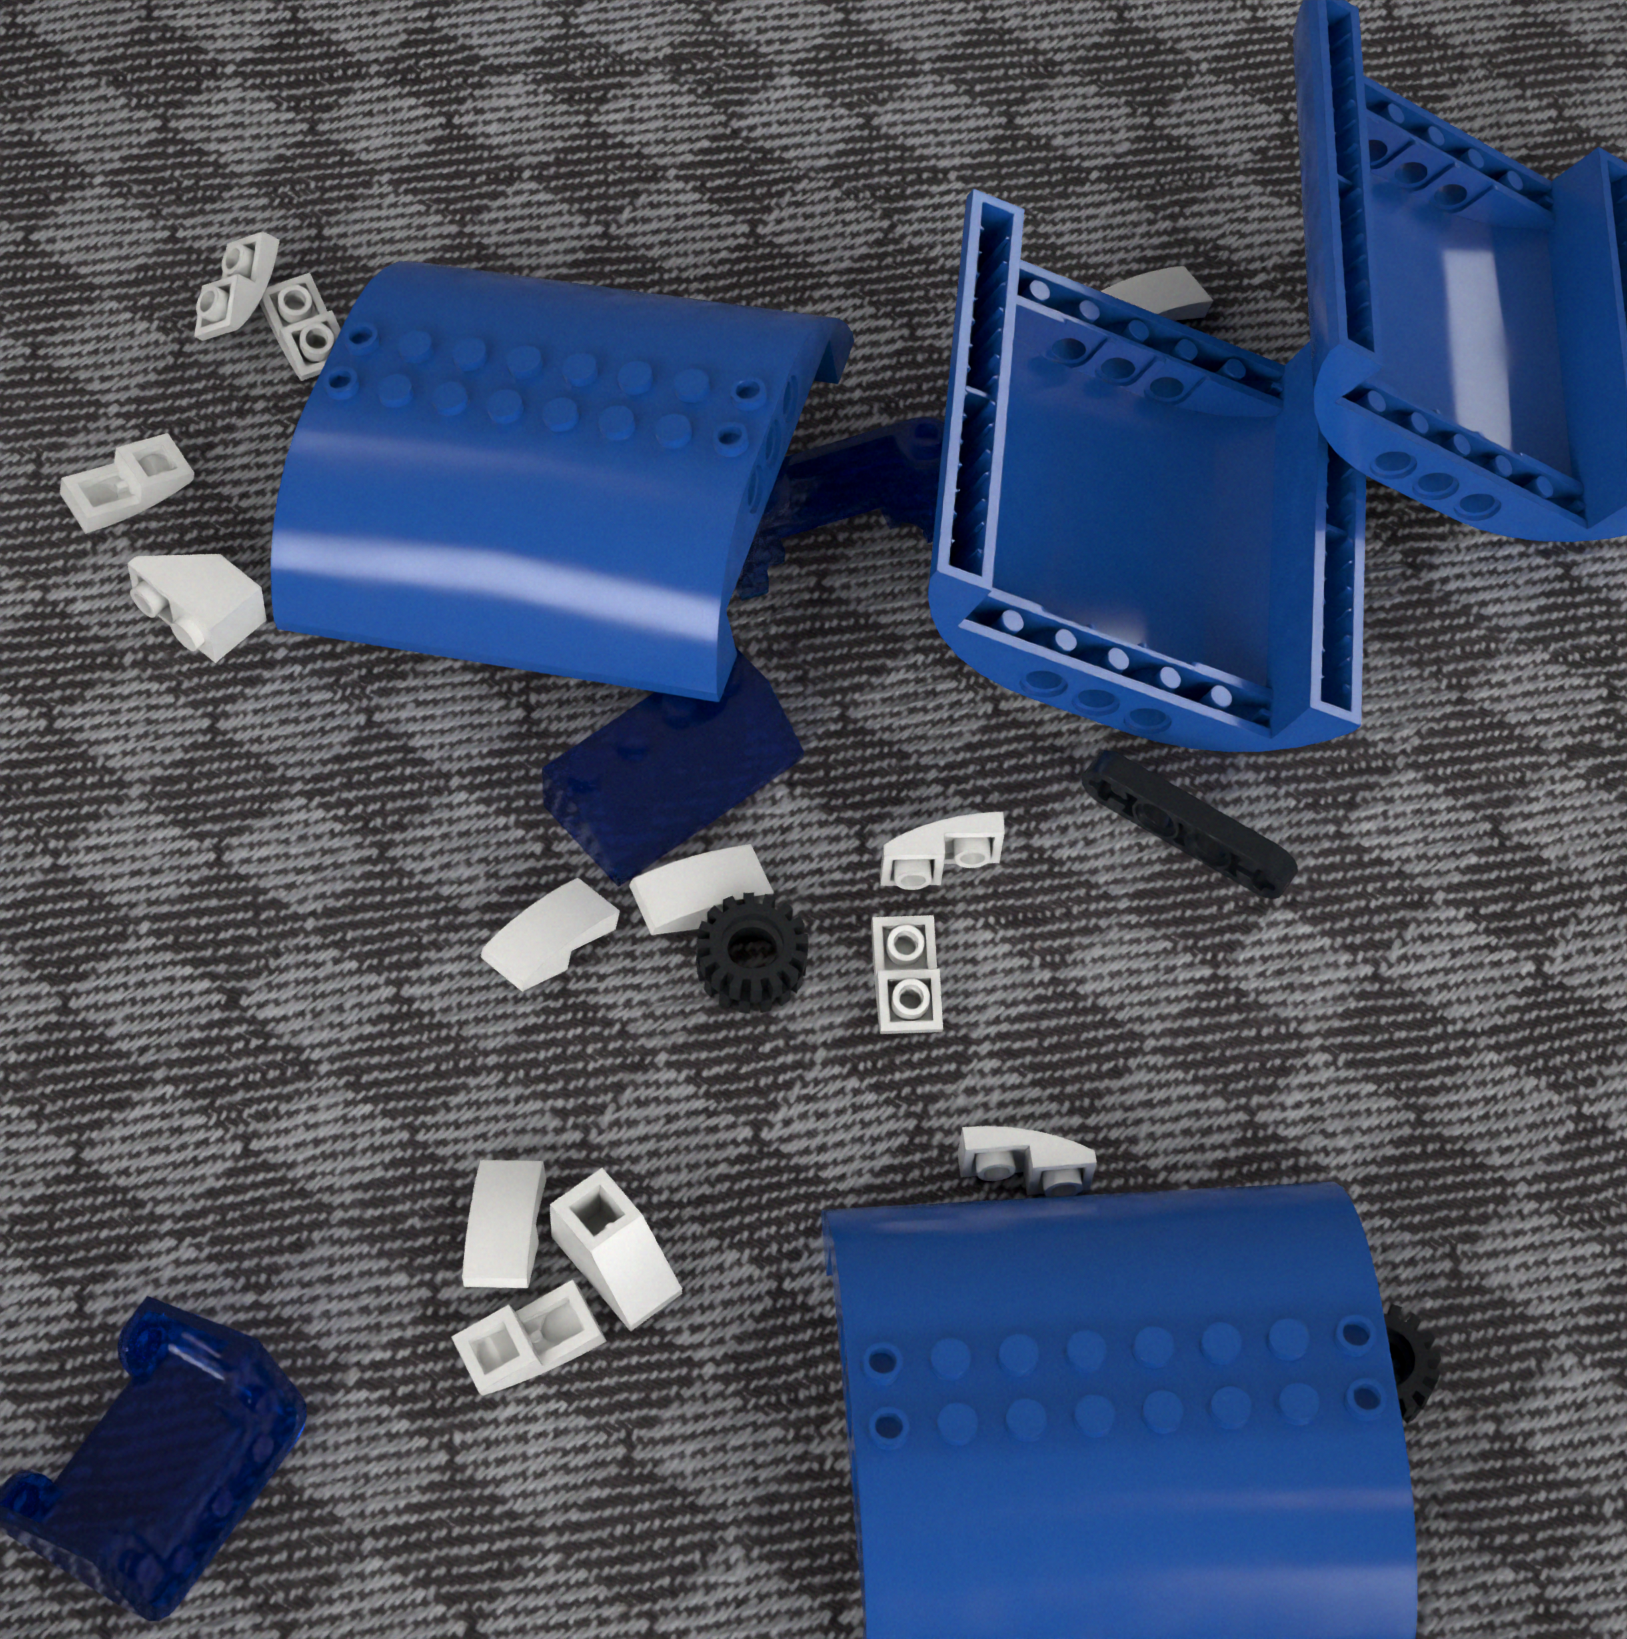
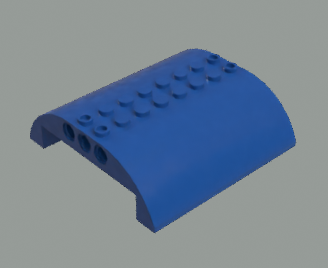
(1460, 305)
(541, 473)
(1140, 515)
(1123, 1418)

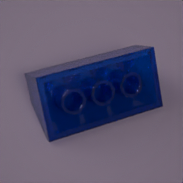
(669, 770)

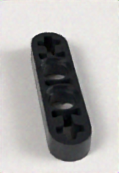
(1189, 824)

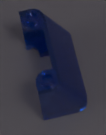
(879, 469)
(164, 1464)

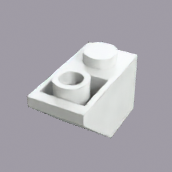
(201, 599)
(613, 1248)

